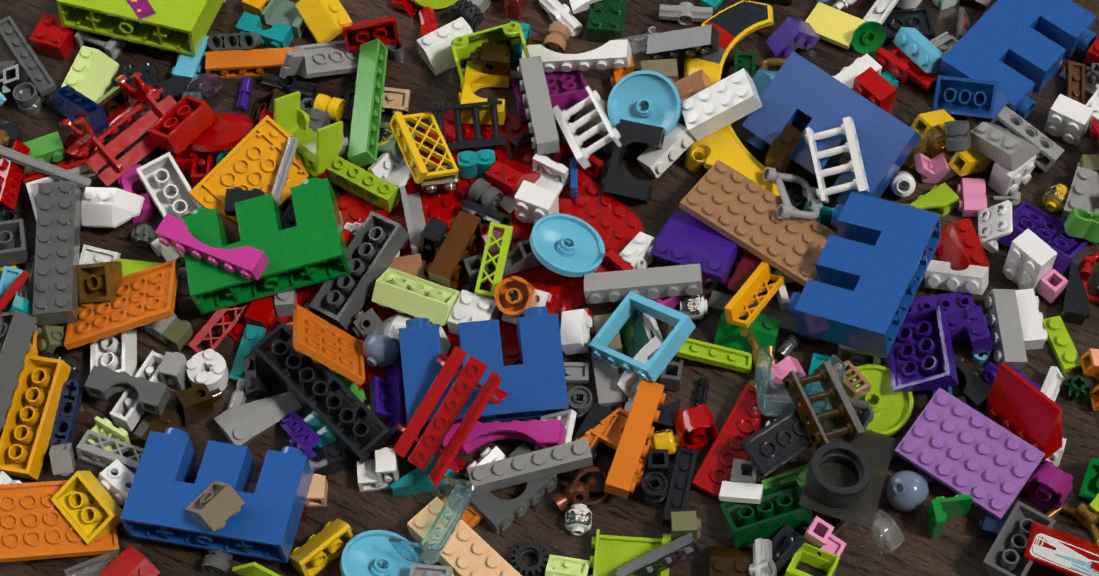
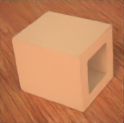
(317, 492)

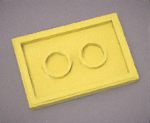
(833, 24)

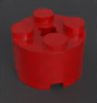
(695, 427)

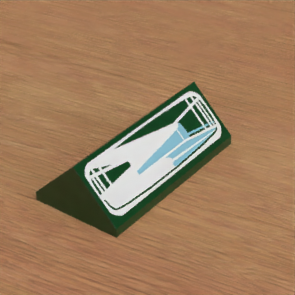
(638, 331)

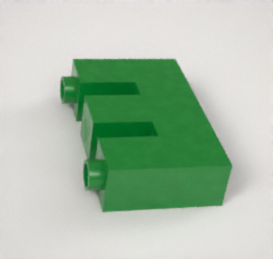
(296, 255)

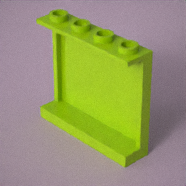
(617, 551)

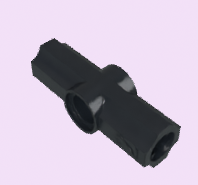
(289, 85)
(487, 213)

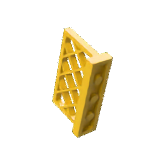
(410, 147)

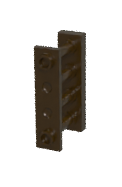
(837, 397)

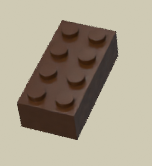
(457, 245)

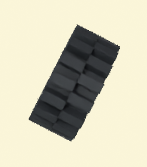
(468, 12)
(525, 549)

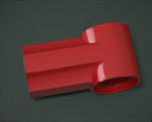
(427, 20)

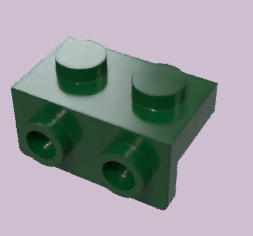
(743, 60)

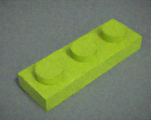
(1061, 344)

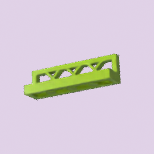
(502, 257)

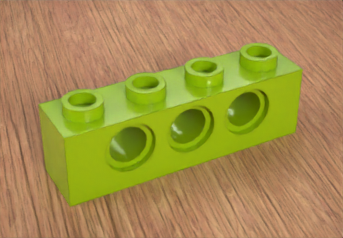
(363, 184)

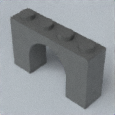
(499, 512)

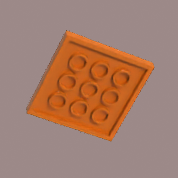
(328, 345)

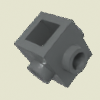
(369, 316)

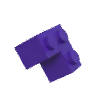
(790, 36)
(970, 325)

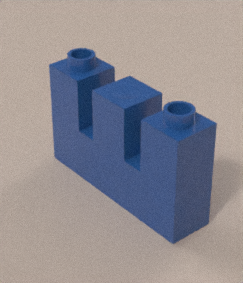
(1021, 46)
(808, 90)
(867, 274)
(533, 386)
(259, 530)

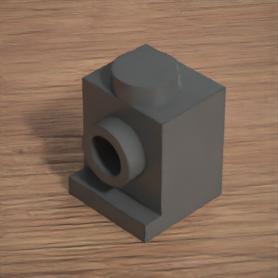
(742, 466)

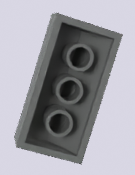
(1008, 549)

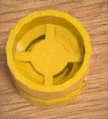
(333, 106)

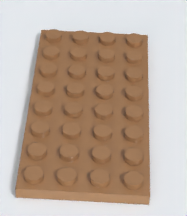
(750, 219)

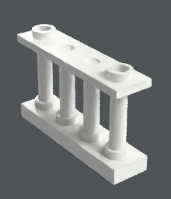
(568, 129)
(855, 165)

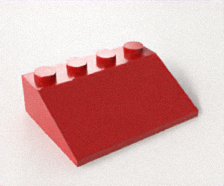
(1025, 411)

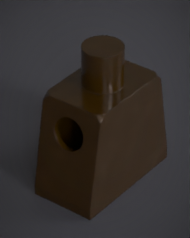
(494, 57)
(196, 403)

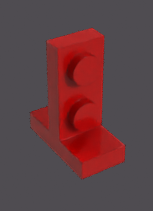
(565, 153)

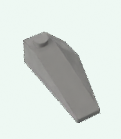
(252, 419)

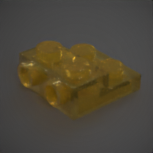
(931, 145)

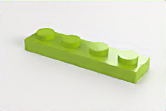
(716, 355)

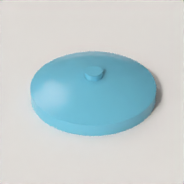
(645, 99)
(567, 245)
(373, 556)

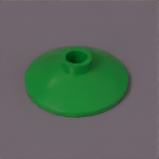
(871, 42)

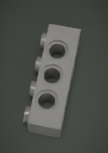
(1018, 126)

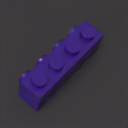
(948, 302)

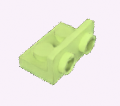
(566, 566)

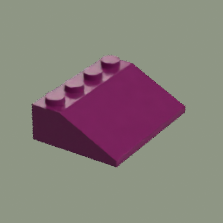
(564, 90)

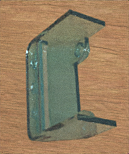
(774, 399)
(459, 496)

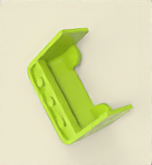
(465, 45)
(316, 148)

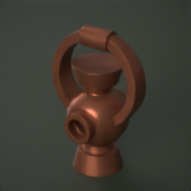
(578, 492)

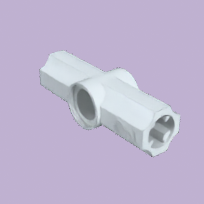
(562, 14)

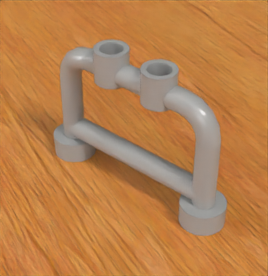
(786, 210)

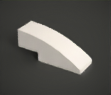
(630, 382)

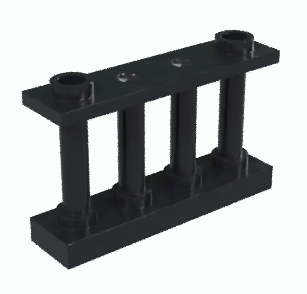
(478, 139)

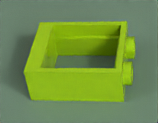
(808, 554)

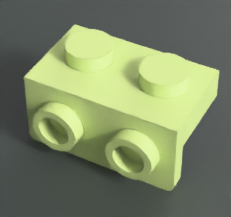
(106, 428)

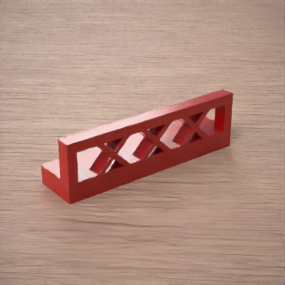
(209, 322)

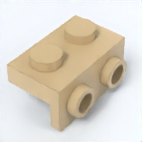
(396, 100)

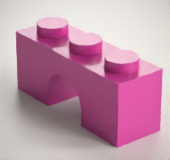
(133, 184)

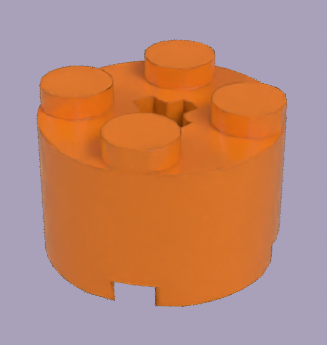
(516, 286)

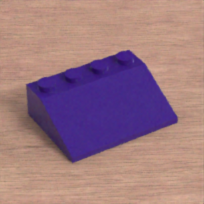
(1050, 231)
(690, 241)
(923, 353)

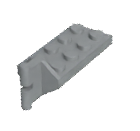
(319, 60)

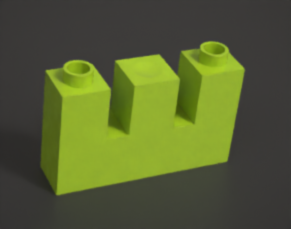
(175, 26)

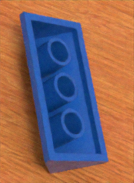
(969, 97)

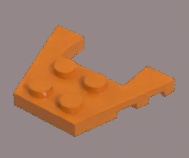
(610, 433)

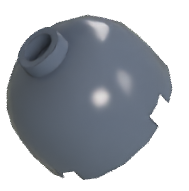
(380, 350)
(907, 491)

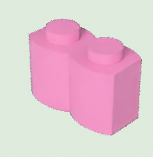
(972, 196)

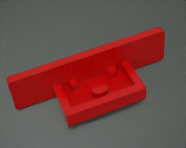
(11, 177)

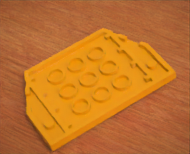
(250, 165)

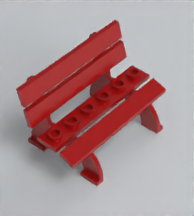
(137, 103)
(446, 415)

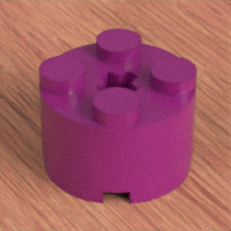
(1048, 486)

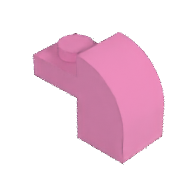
(934, 169)
(784, 367)
(820, 536)

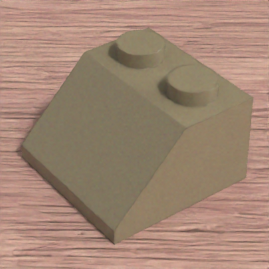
(215, 505)

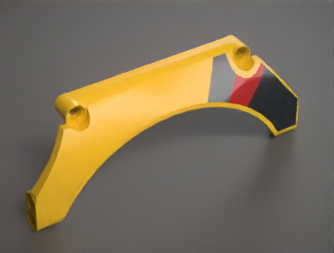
(724, 145)

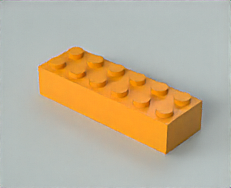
(32, 416)

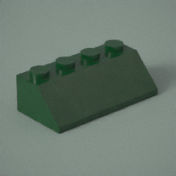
(753, 521)

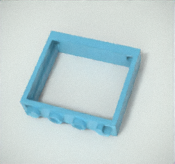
(664, 354)

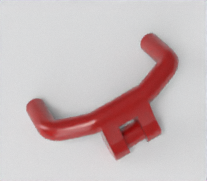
(1086, 272)

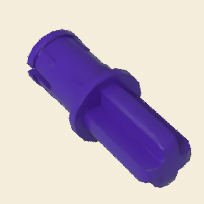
(244, 93)

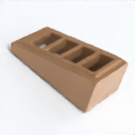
(864, 387)

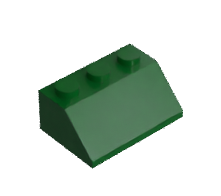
(764, 328)

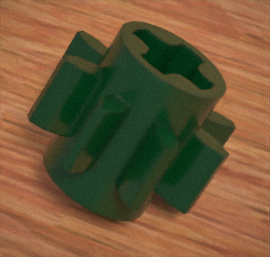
(1077, 387)

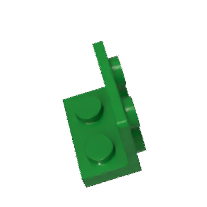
(944, 508)

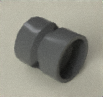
(27, 99)
(957, 135)
(484, 193)
(580, 401)
(217, 562)

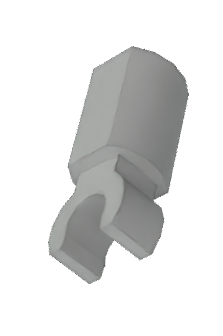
(239, 396)

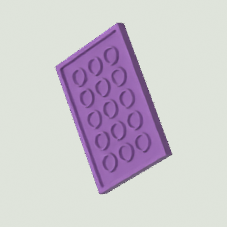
(969, 453)

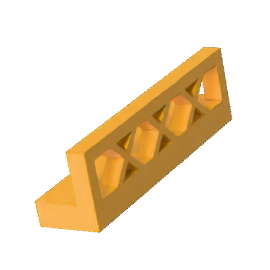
(749, 293)

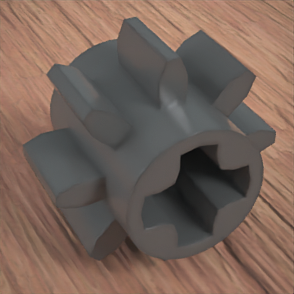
(1092, 74)
(143, 235)

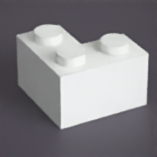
(378, 473)

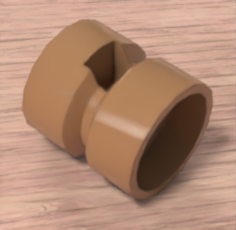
(557, 37)

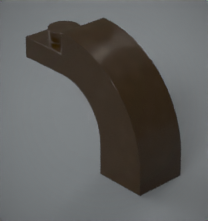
(782, 149)

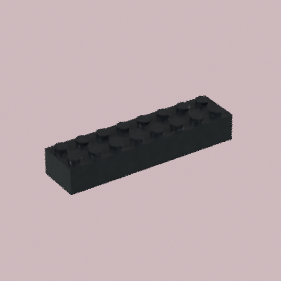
(322, 395)

